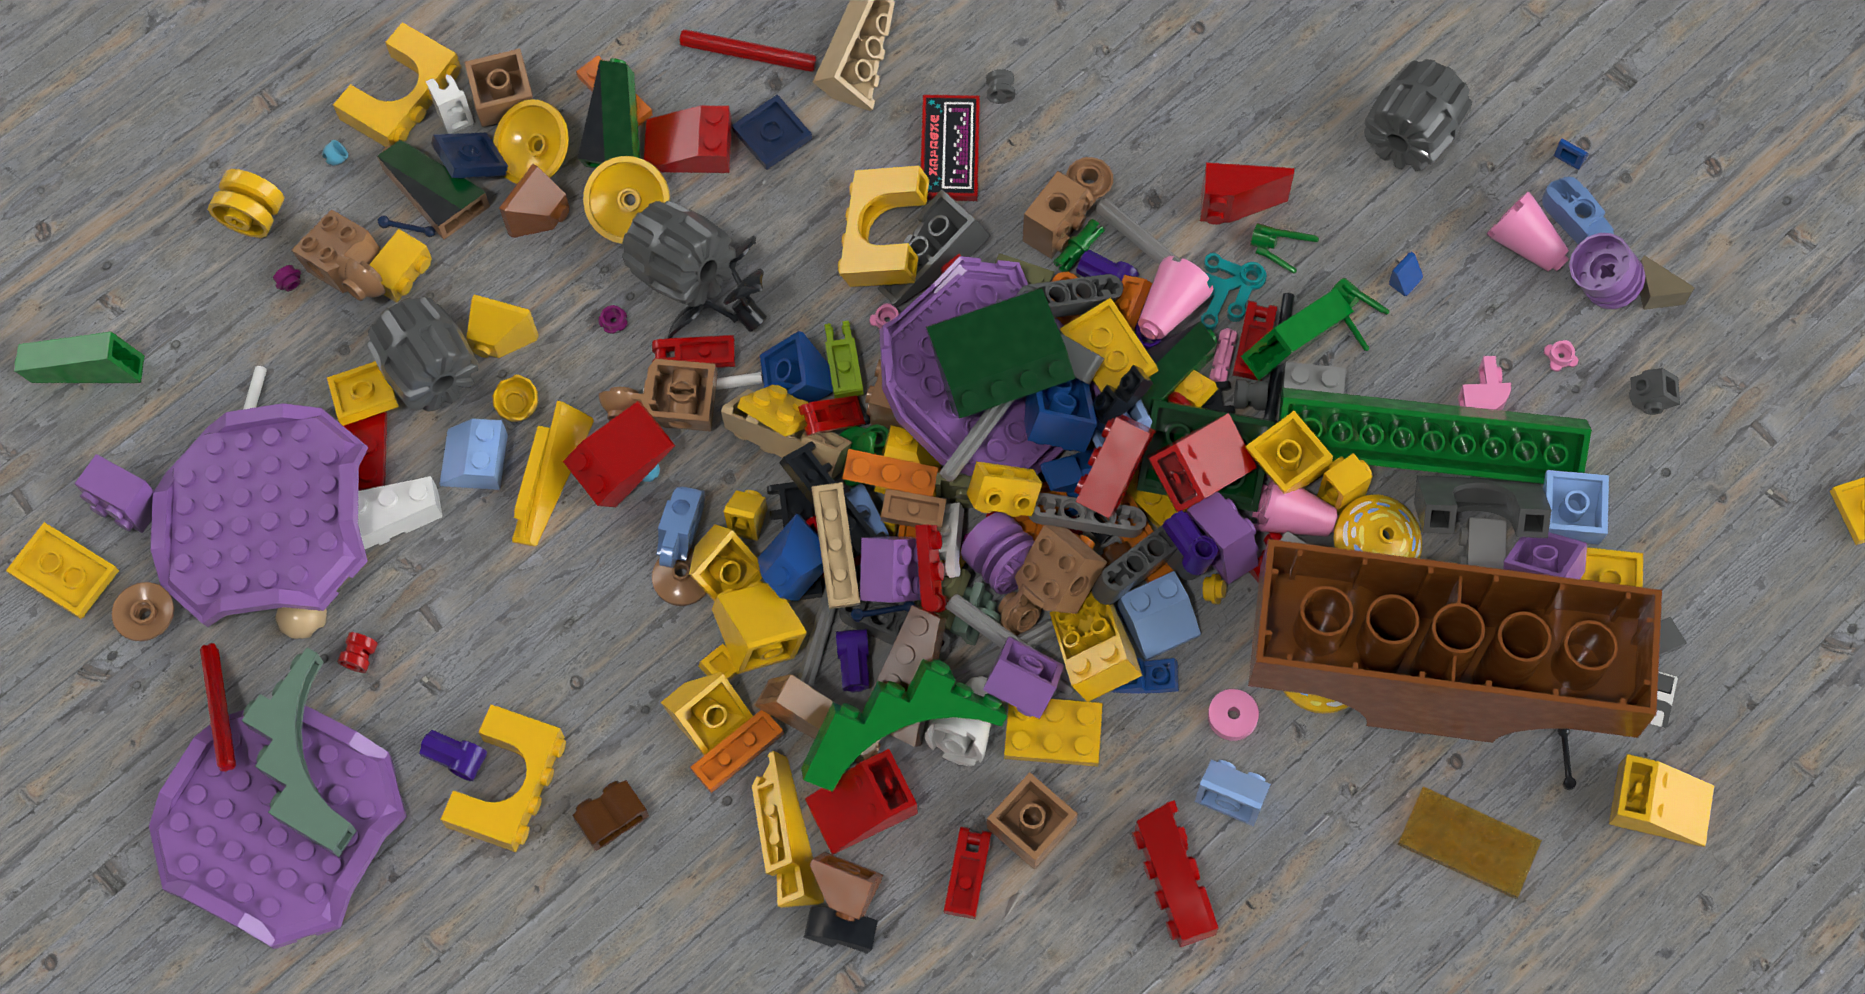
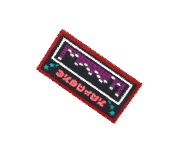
(951, 145)

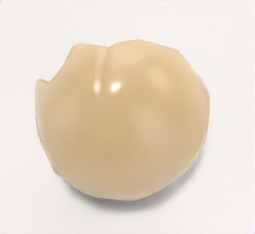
(299, 622)

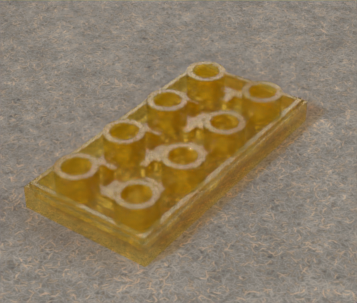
(1469, 842)

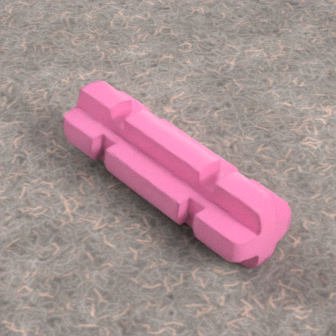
(1223, 355)

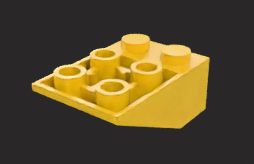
(1095, 649)
(1661, 801)

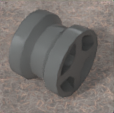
(1000, 86)

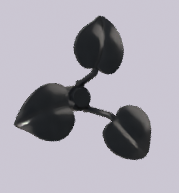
(745, 308)

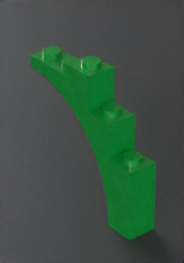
(889, 708)

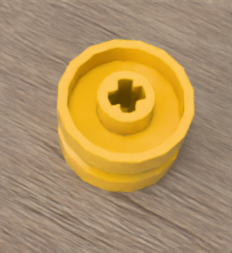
(246, 203)

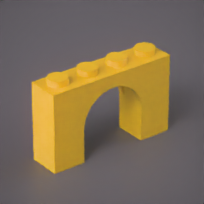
(393, 120)
(871, 195)
(507, 821)

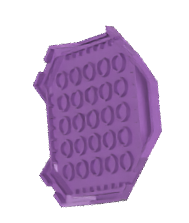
(914, 380)
(260, 514)
(245, 866)

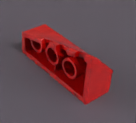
(1175, 876)

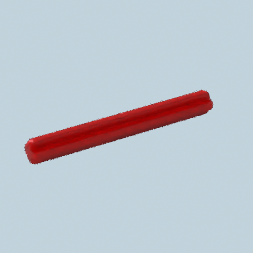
(748, 50)
(217, 707)

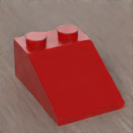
(690, 140)
(1242, 190)
(619, 455)

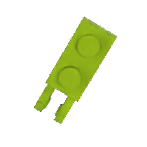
(843, 362)

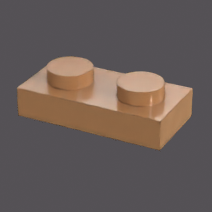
(912, 509)

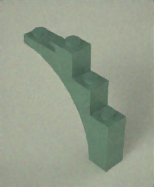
(284, 762)

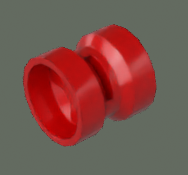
(357, 652)

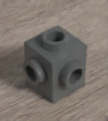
(1654, 391)

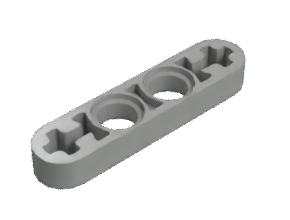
(1087, 521)

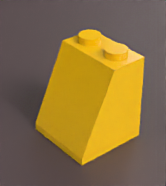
(757, 626)

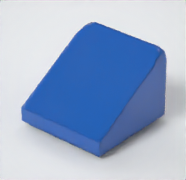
(1570, 154)
(1406, 275)
(1062, 474)

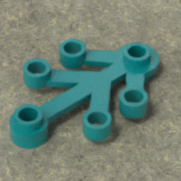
(1223, 286)

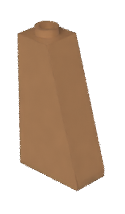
(800, 707)

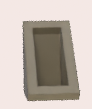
(1662, 287)

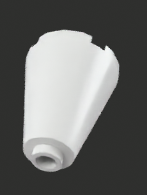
(960, 738)

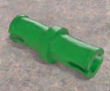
(1078, 245)

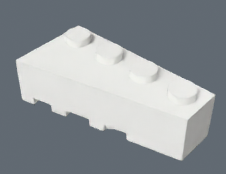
(396, 509)

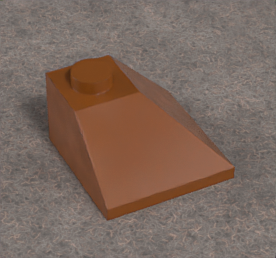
(534, 205)
(845, 885)

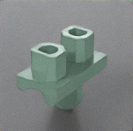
(982, 600)

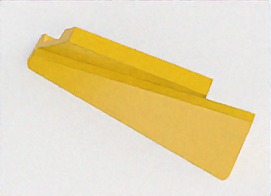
(546, 472)
(784, 835)

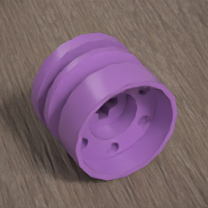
(1599, 259)
(997, 551)

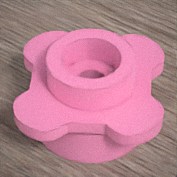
(883, 312)
(1566, 349)

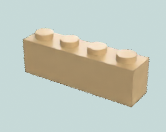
(854, 53)
(828, 448)

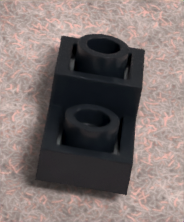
(1116, 401)
(829, 929)

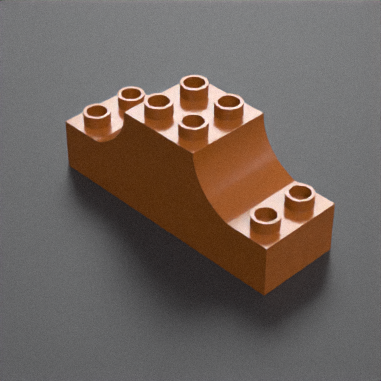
(1455, 643)

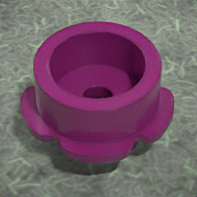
(287, 278)
(609, 313)

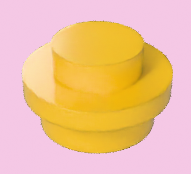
(1214, 589)

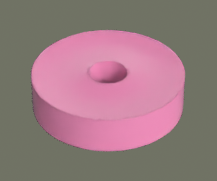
(1233, 701)

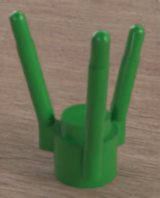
(1267, 237)
(1352, 296)

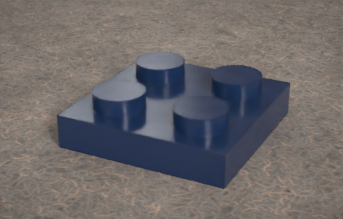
(771, 132)
(469, 155)

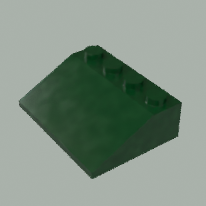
(999, 353)
(1177, 420)

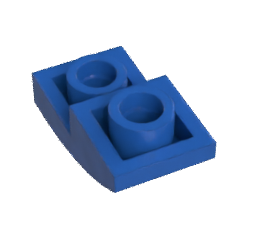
(1156, 677)

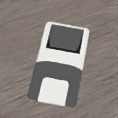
(1665, 696)

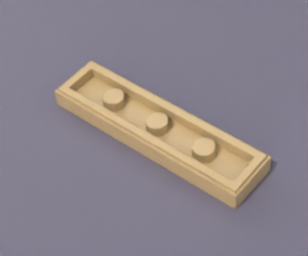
(835, 545)

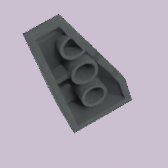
(940, 236)

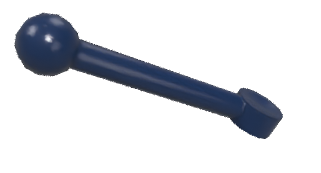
(384, 222)
(858, 615)

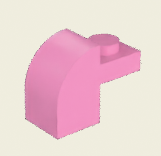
(1490, 392)

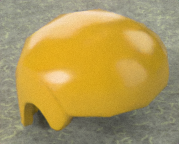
(515, 398)

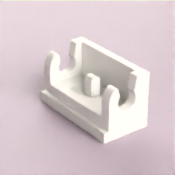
(450, 105)

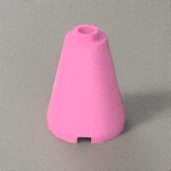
(1530, 234)
(1173, 296)
(1293, 512)

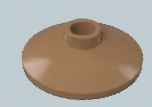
(676, 589)
(135, 601)

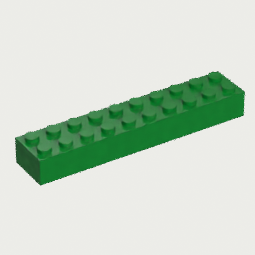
(1441, 435)

